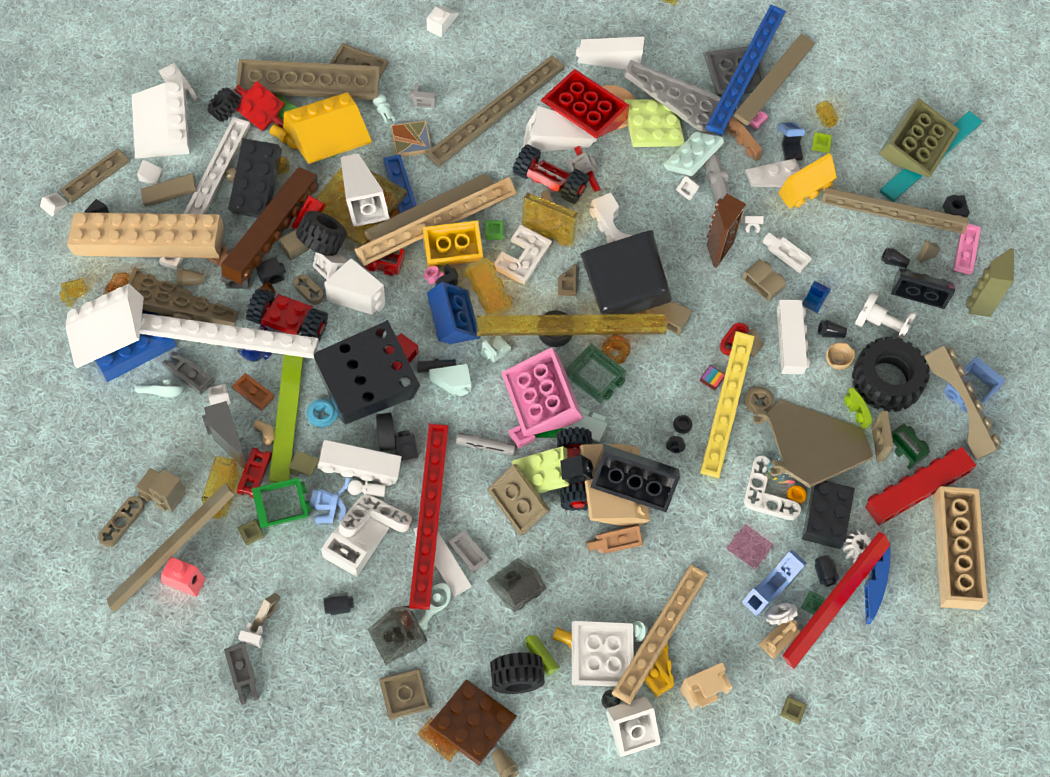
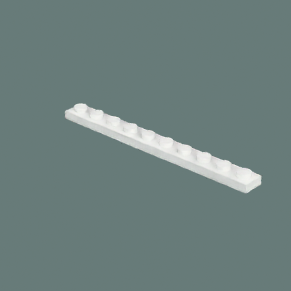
(213, 176)
(229, 335)

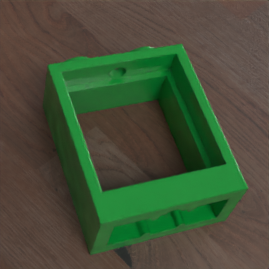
(257, 495)

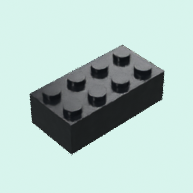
(254, 177)

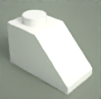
(440, 20)

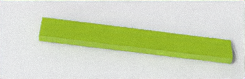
(286, 418)

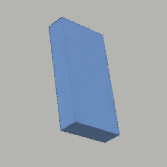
(791, 129)

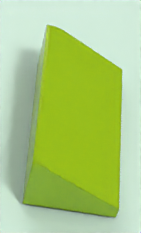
(535, 646)

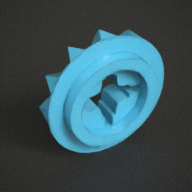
(318, 406)

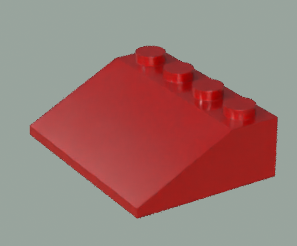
(587, 104)

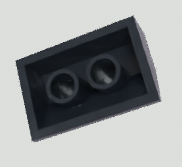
(922, 288)

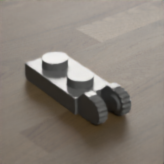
(189, 373)
(241, 671)

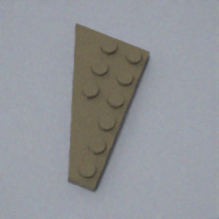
(169, 299)

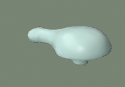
(164, 391)
(439, 600)

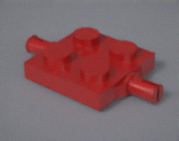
(259, 106)

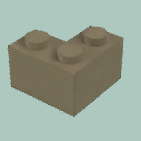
(162, 489)

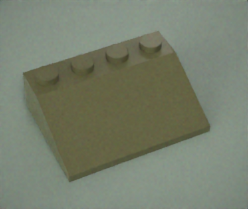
(919, 139)

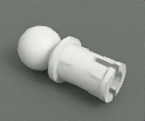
(355, 488)

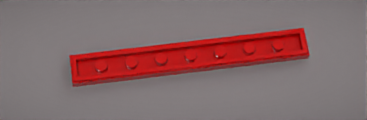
(836, 600)

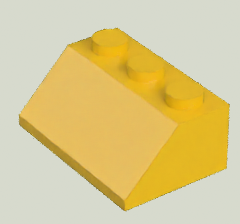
(808, 182)
(452, 244)

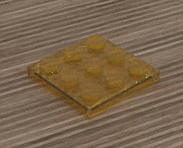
(549, 219)

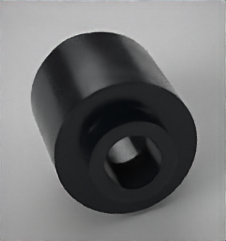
(826, 571)
(338, 603)

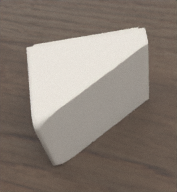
(149, 173)
(53, 203)
(218, 394)

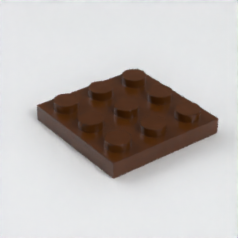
(472, 722)

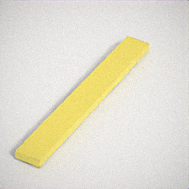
(727, 405)

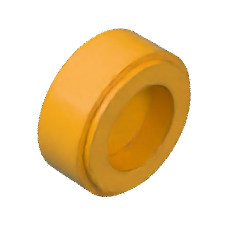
(797, 494)

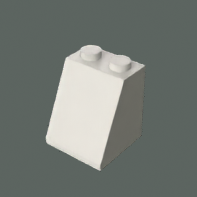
(355, 289)

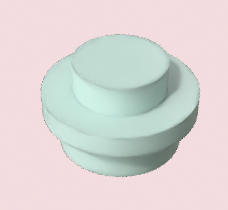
(639, 631)

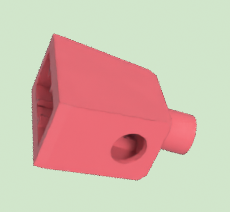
(180, 576)

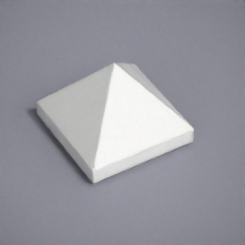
(690, 186)

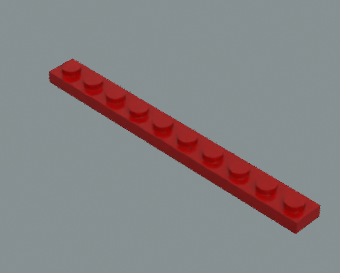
(428, 517)

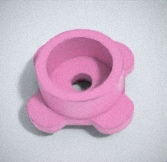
(432, 274)

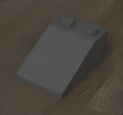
(221, 426)

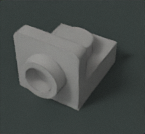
(422, 99)
(584, 163)

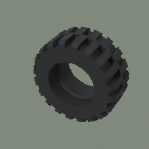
(900, 355)

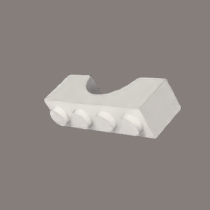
(605, 210)

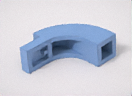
(774, 583)

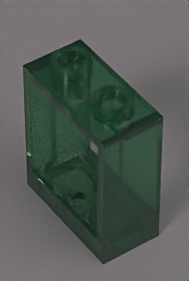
(606, 362)

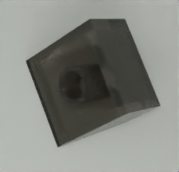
(517, 584)
(397, 634)

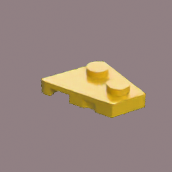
(660, 677)

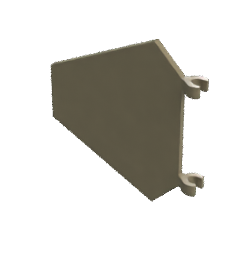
(812, 443)

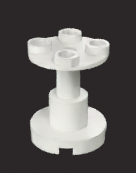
(878, 315)

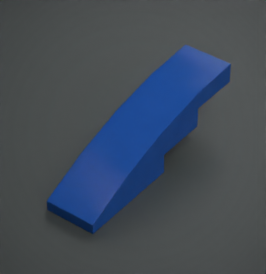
(875, 588)

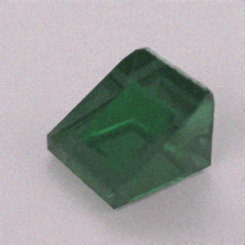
(812, 602)

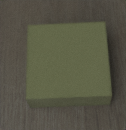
(251, 532)
(793, 710)

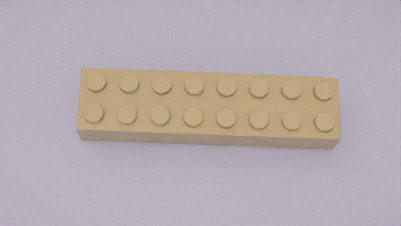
(146, 235)

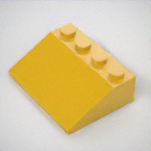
(326, 127)

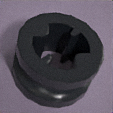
(604, 699)

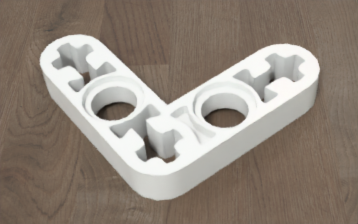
(762, 498)
(368, 511)

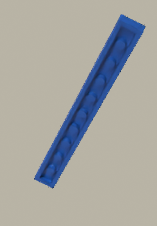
(745, 70)

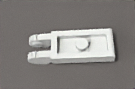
(173, 74)

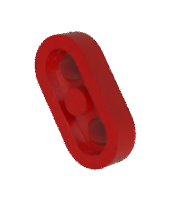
(729, 337)

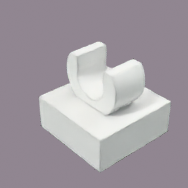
(752, 221)
(251, 638)

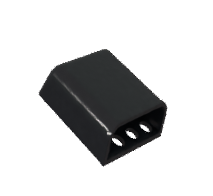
(627, 275)
(362, 373)

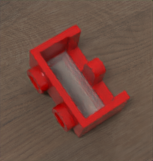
(389, 264)

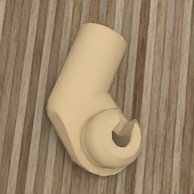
(267, 431)

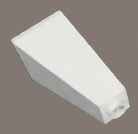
(553, 132)
(362, 192)

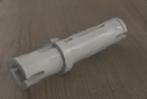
(484, 443)

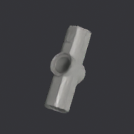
(717, 177)

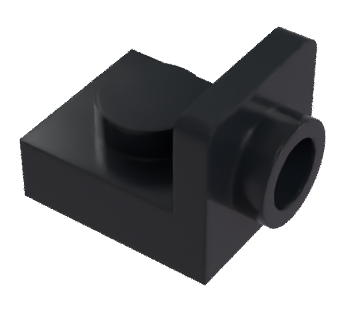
(792, 148)
(450, 278)

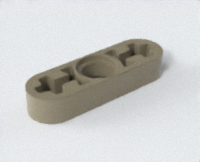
(107, 530)

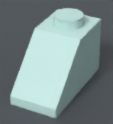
(452, 379)

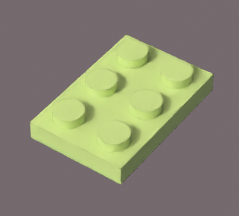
(544, 469)

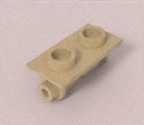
(780, 638)

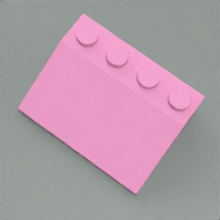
(542, 394)

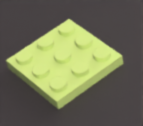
(653, 124)

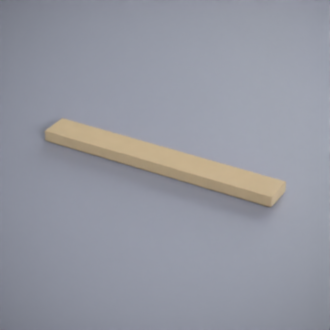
(659, 634)

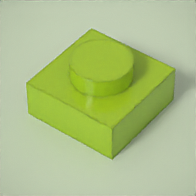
(821, 142)

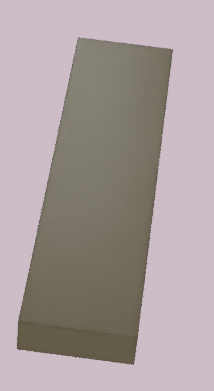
(94, 175)

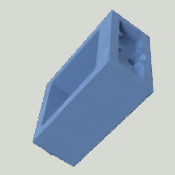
(983, 373)

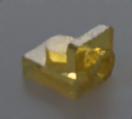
(72, 288)

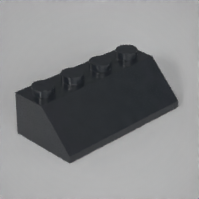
(635, 478)

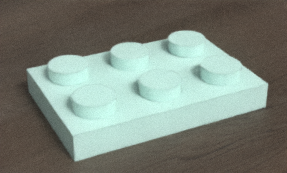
(694, 153)

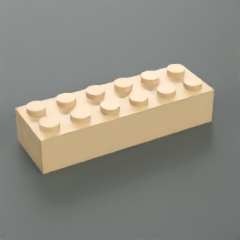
(960, 548)

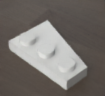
(772, 174)

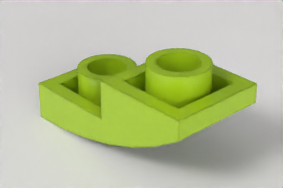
(857, 404)

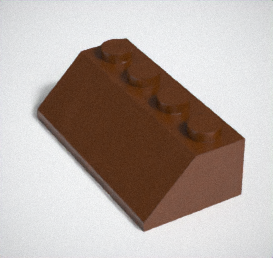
(724, 227)

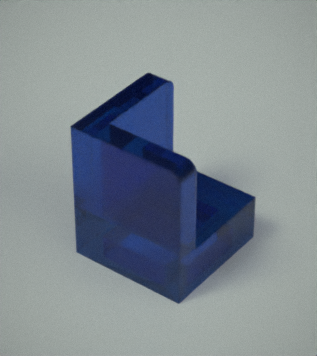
(816, 297)

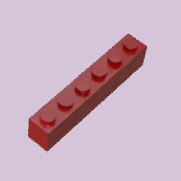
(919, 486)

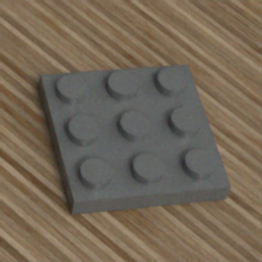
(723, 65)

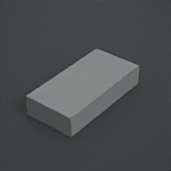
(468, 551)

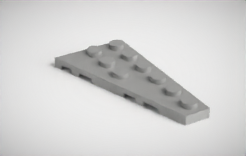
(683, 99)

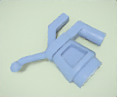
(328, 501)

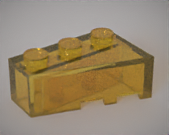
(488, 287)

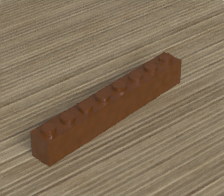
(269, 226)

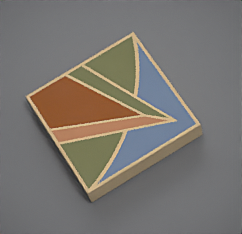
(411, 138)

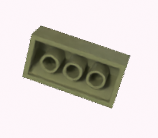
(992, 285)

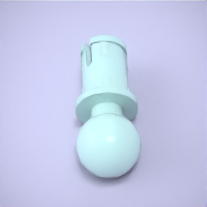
(384, 108)

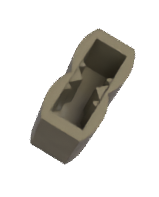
(764, 280)

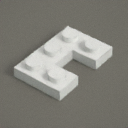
(522, 268)

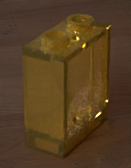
(222, 471)

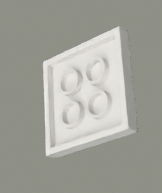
(600, 652)

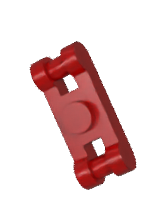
(254, 471)

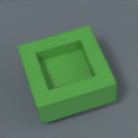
(494, 230)

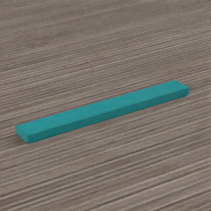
(907, 178)

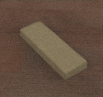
(168, 190)

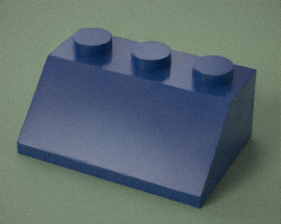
(452, 313)

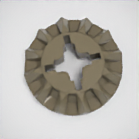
(760, 393)

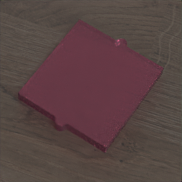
(750, 546)

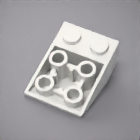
(354, 551)

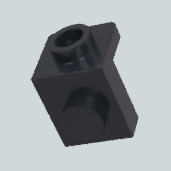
(406, 445)

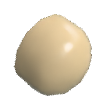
(840, 352)

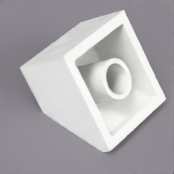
(633, 726)

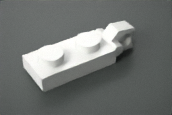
(787, 252)

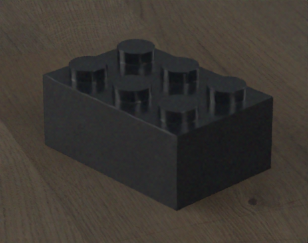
(828, 514)

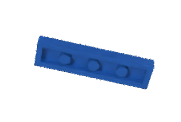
(397, 174)

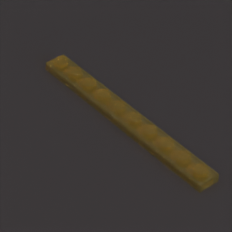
(571, 324)

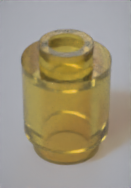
(827, 114)

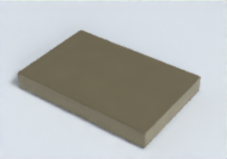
(352, 56)
(518, 499)

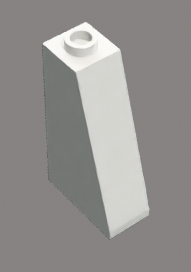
(610, 51)

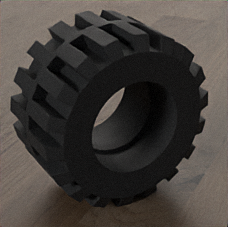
(321, 233)
(517, 673)

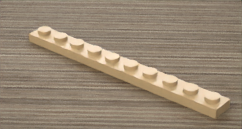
(446, 215)

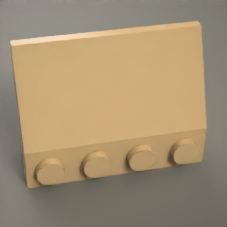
(607, 507)

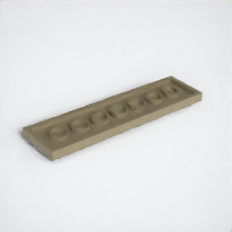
(310, 78)

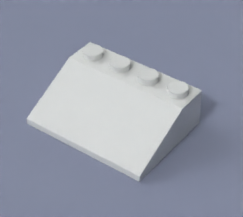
(160, 121)
(104, 324)

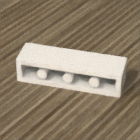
(792, 337)
(359, 462)

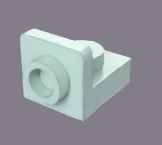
(495, 349)

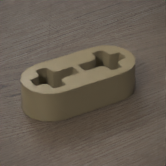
(306, 292)

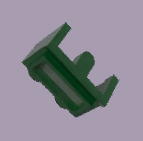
(909, 445)

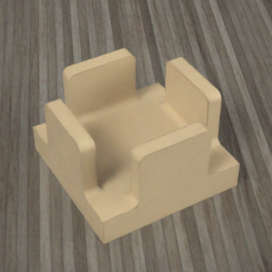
(703, 687)

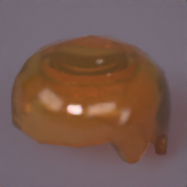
(619, 344)

